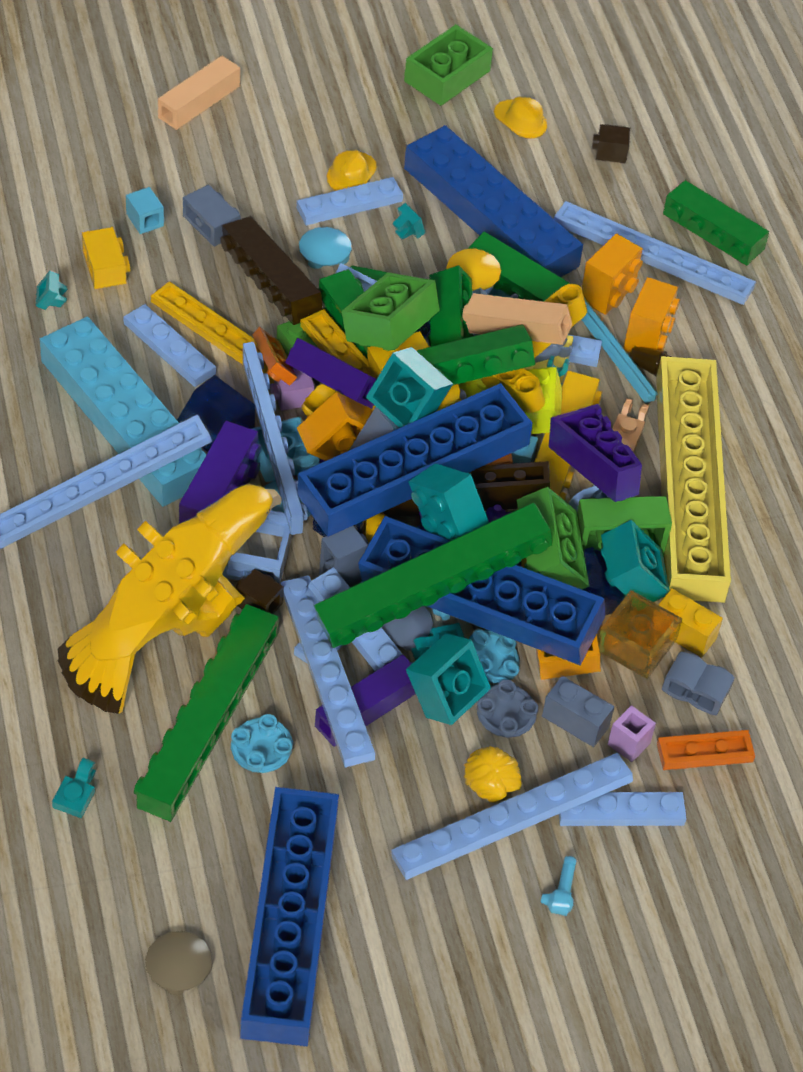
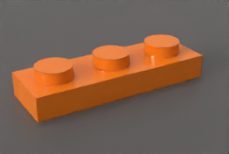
(274, 357)
(705, 749)

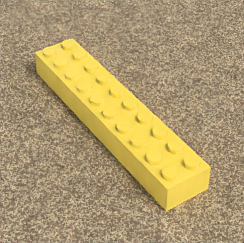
(693, 478)

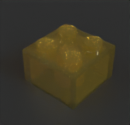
(639, 634)

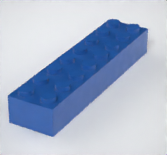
(490, 200)
(378, 472)
(509, 602)
(290, 918)

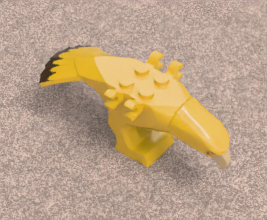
(169, 588)

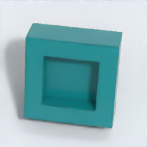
(408, 223)
(50, 291)

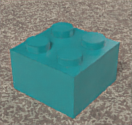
(408, 388)
(447, 501)
(634, 562)
(448, 678)

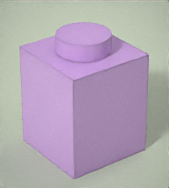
(294, 395)
(631, 733)

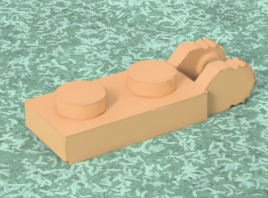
(629, 427)

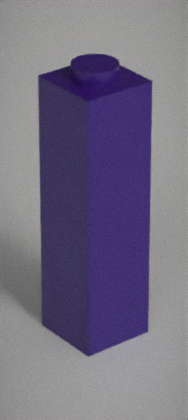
(331, 371)
(375, 695)

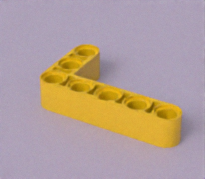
(524, 385)

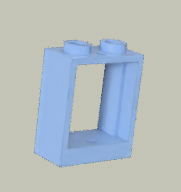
(243, 564)

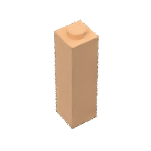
(198, 92)
(542, 320)

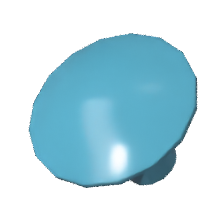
(325, 247)
(496, 655)
(261, 744)

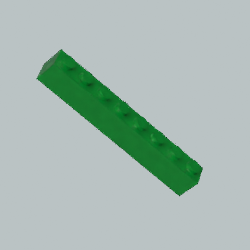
(433, 575)
(207, 713)

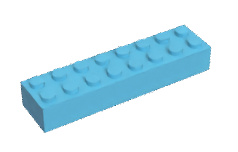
(116, 401)

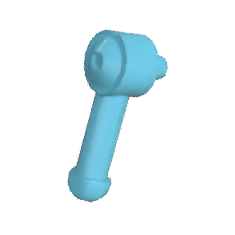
(561, 899)

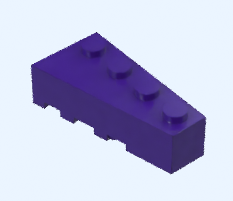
(596, 451)

